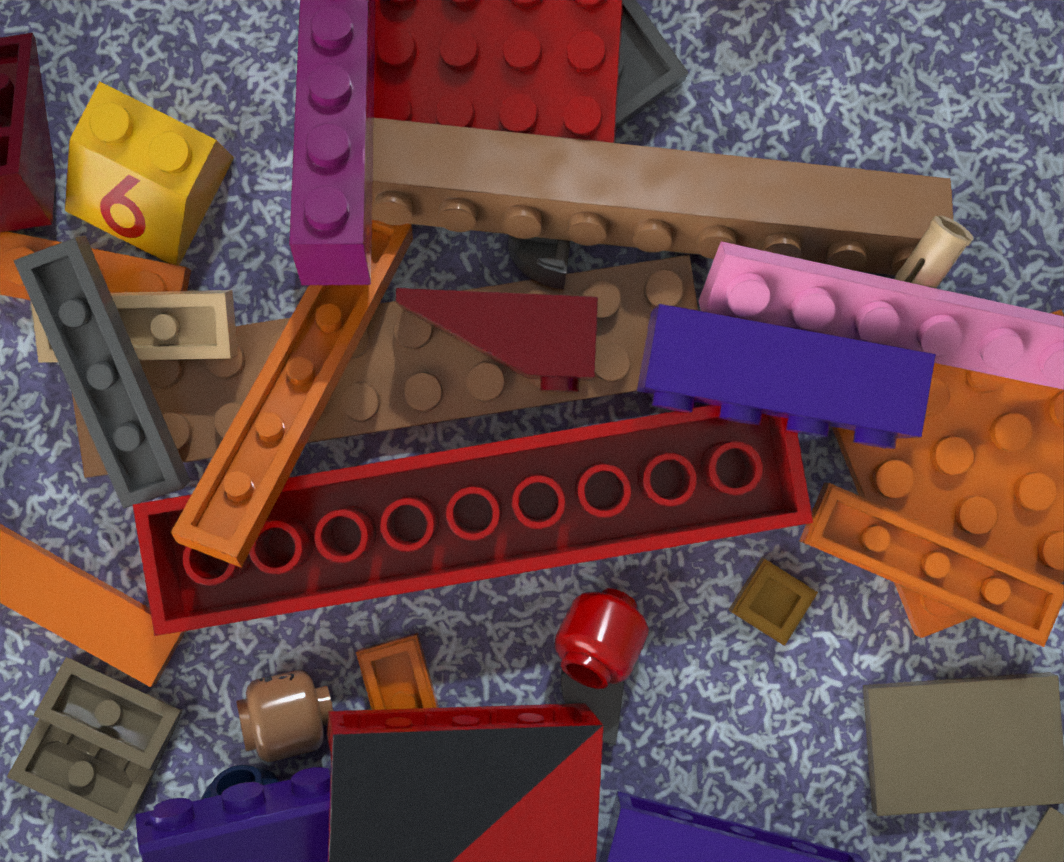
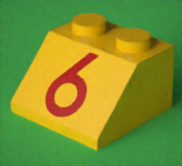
(142, 174)

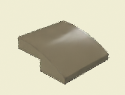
(95, 744)

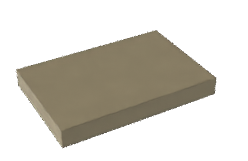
(964, 743)

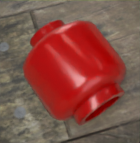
(601, 638)

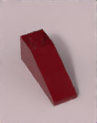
(25, 141)
(528, 333)

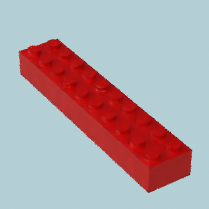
(484, 515)

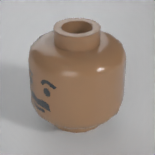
(284, 715)

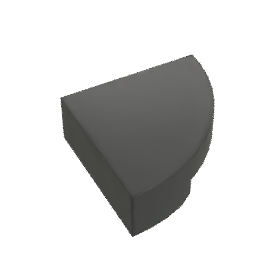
(541, 259)
(602, 702)

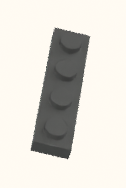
(103, 371)

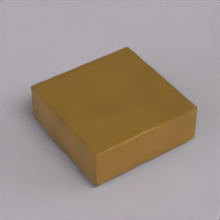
(773, 601)

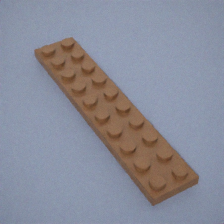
(411, 370)

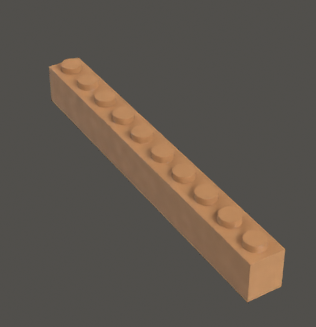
(648, 196)

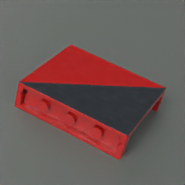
(465, 784)

